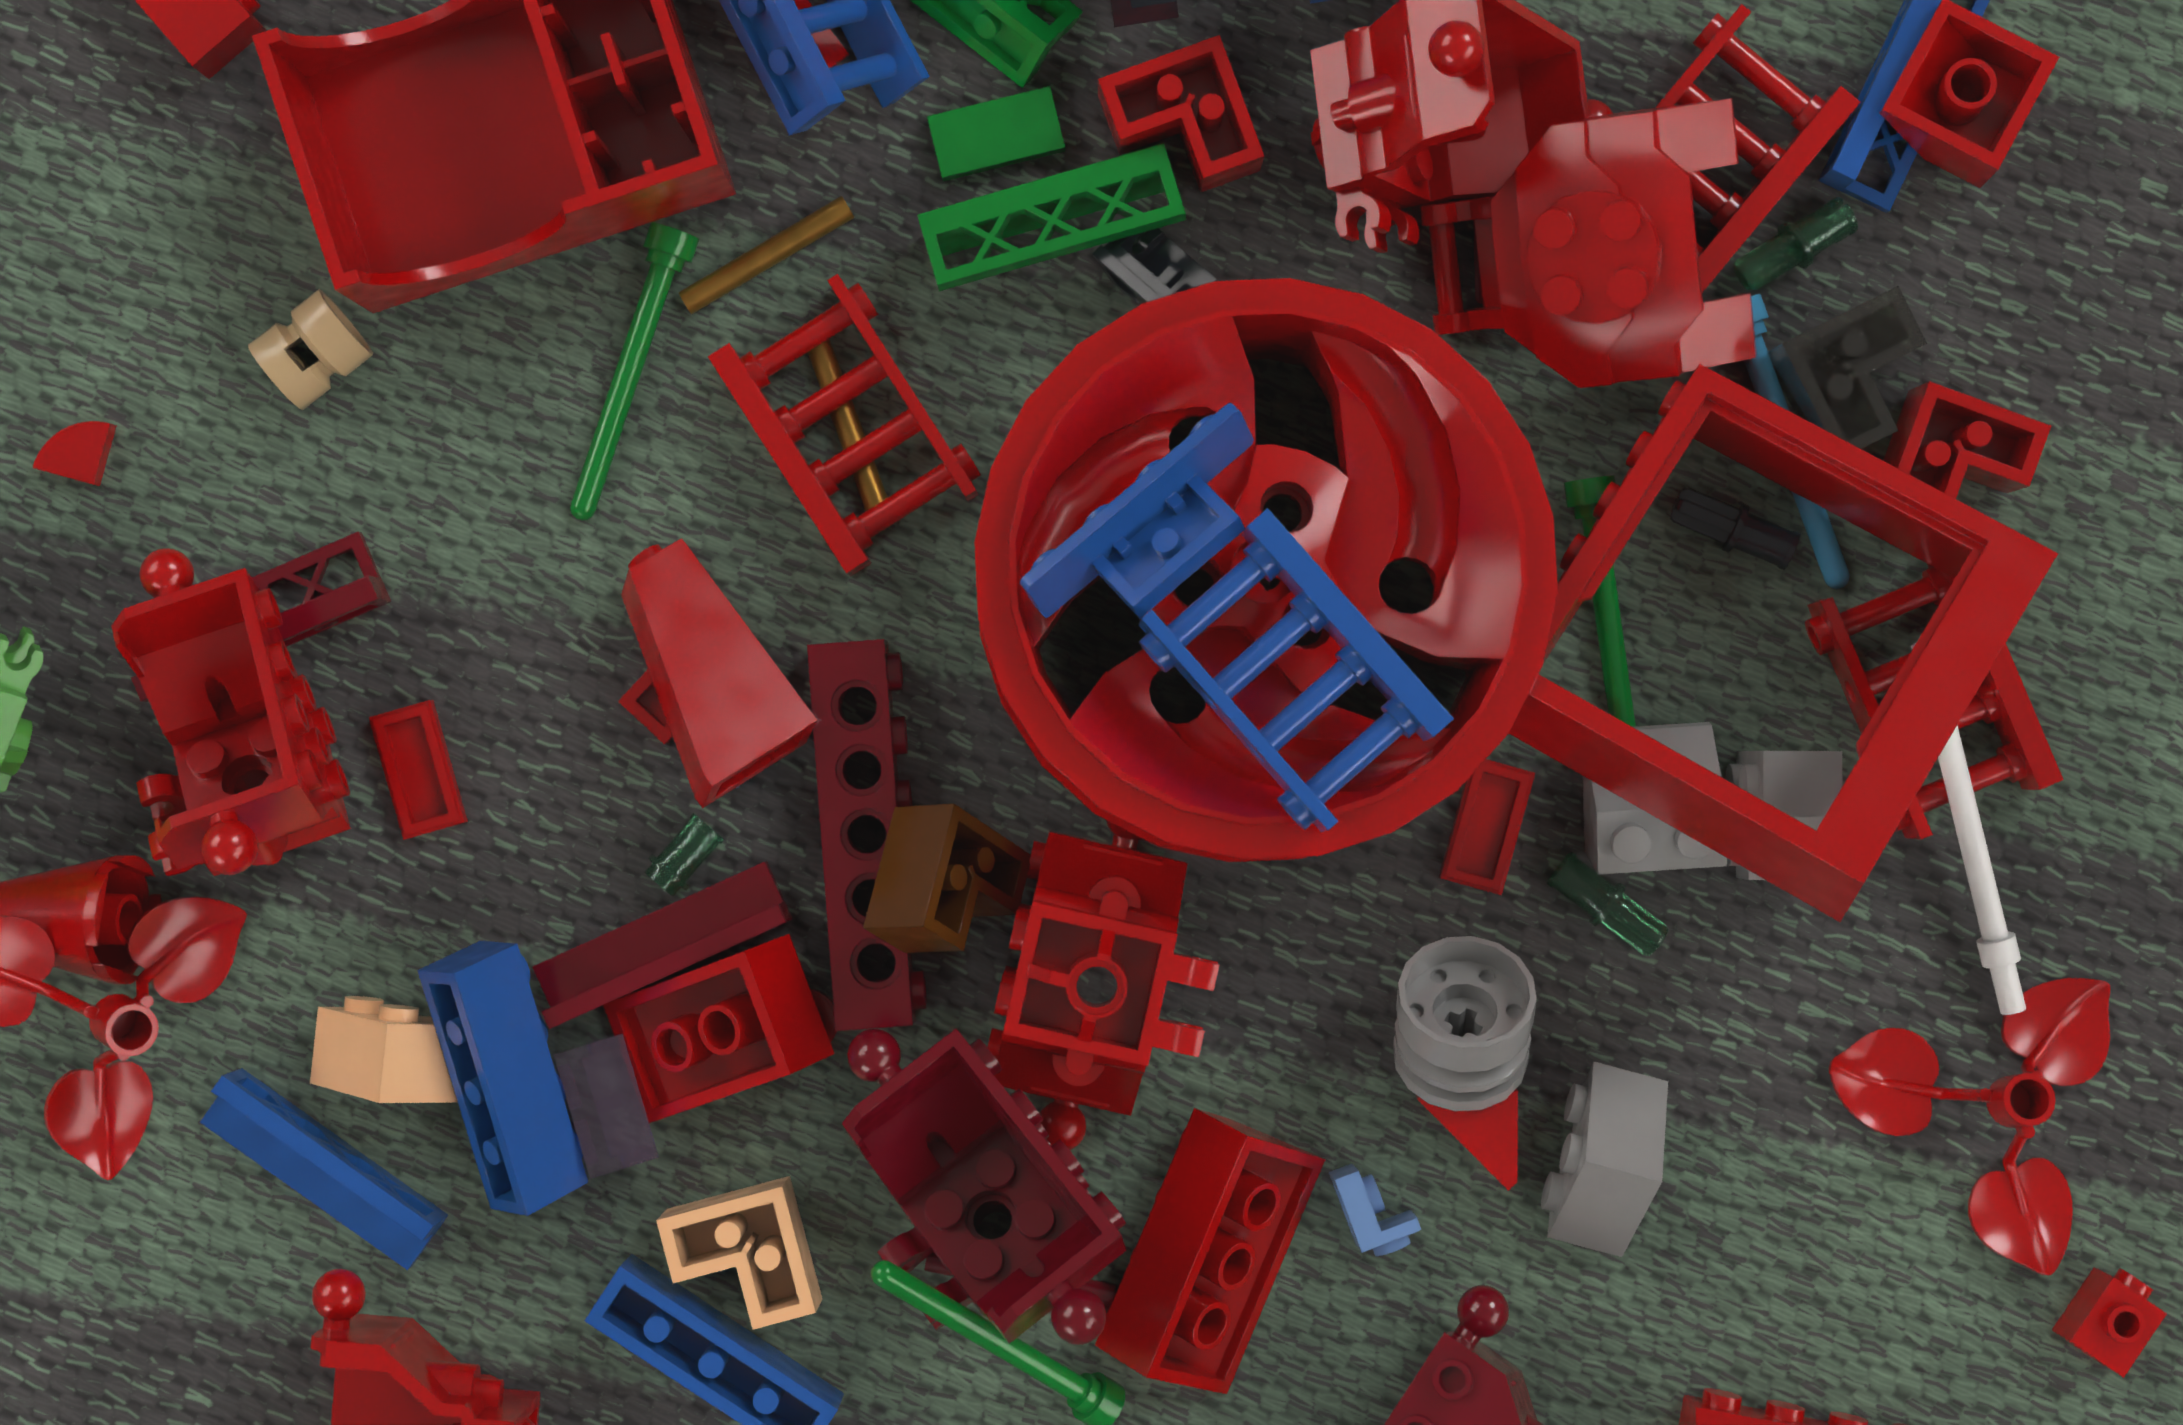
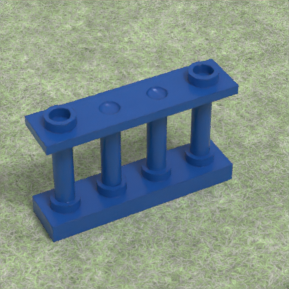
(794, 70)
(1315, 606)

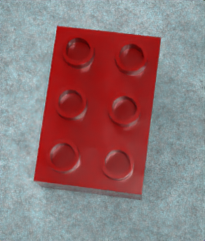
(490, 137)

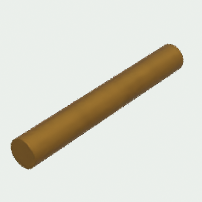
(766, 255)
(847, 425)

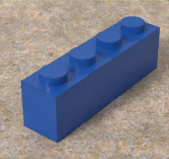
(504, 1076)
(709, 1351)

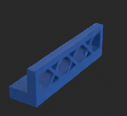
(1866, 121)
(322, 1167)

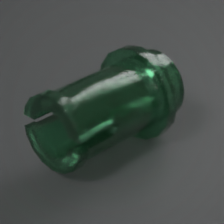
(683, 855)

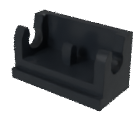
(1150, 267)

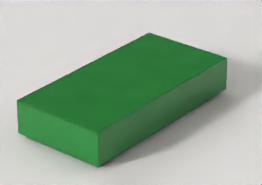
(996, 133)

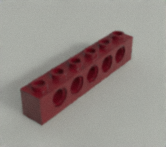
(833, 673)

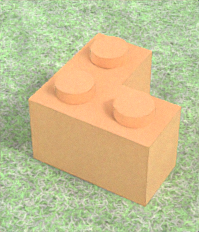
(380, 1053)
(757, 1234)

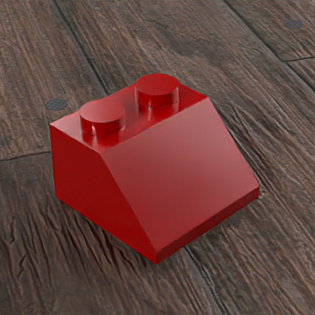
(1967, 92)

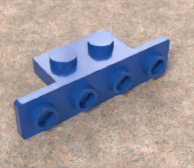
(1154, 529)

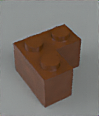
(938, 875)

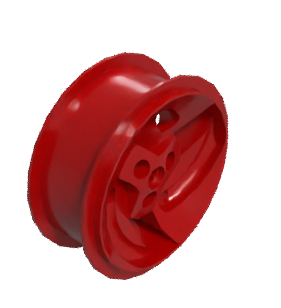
(1423, 478)

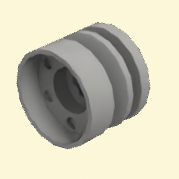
(1463, 1023)

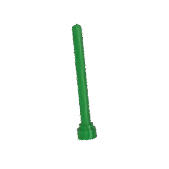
(667, 254)
(1583, 497)
(1092, 1397)

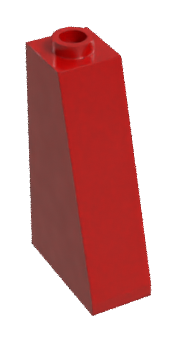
(711, 674)

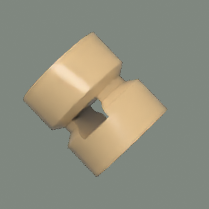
(326, 334)

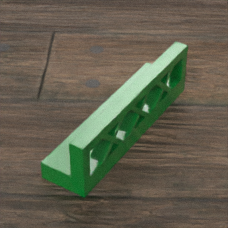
(1005, 30)
(1047, 205)

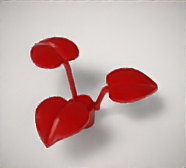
(185, 955)
(2065, 1037)

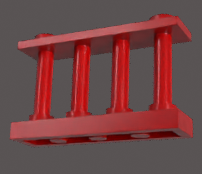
(1772, 165)
(783, 427)
(1999, 699)

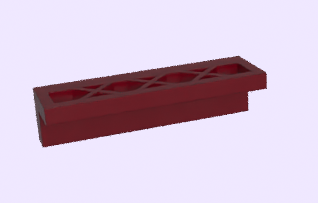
(330, 608)
(661, 943)

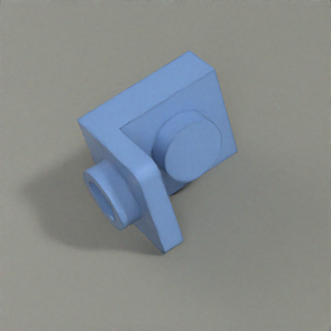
(1360, 1203)

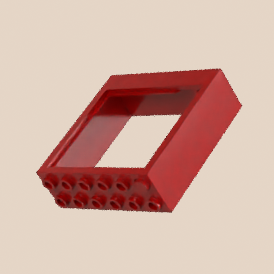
(1992, 587)

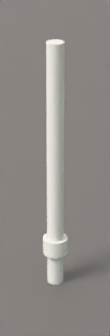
(1997, 946)

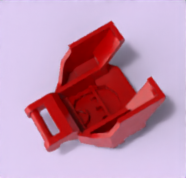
(1598, 249)

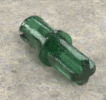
(1796, 244)
(1608, 905)

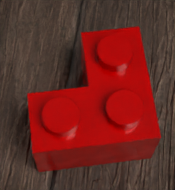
(1190, 96)
(1960, 437)

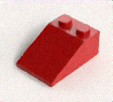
(720, 1028)

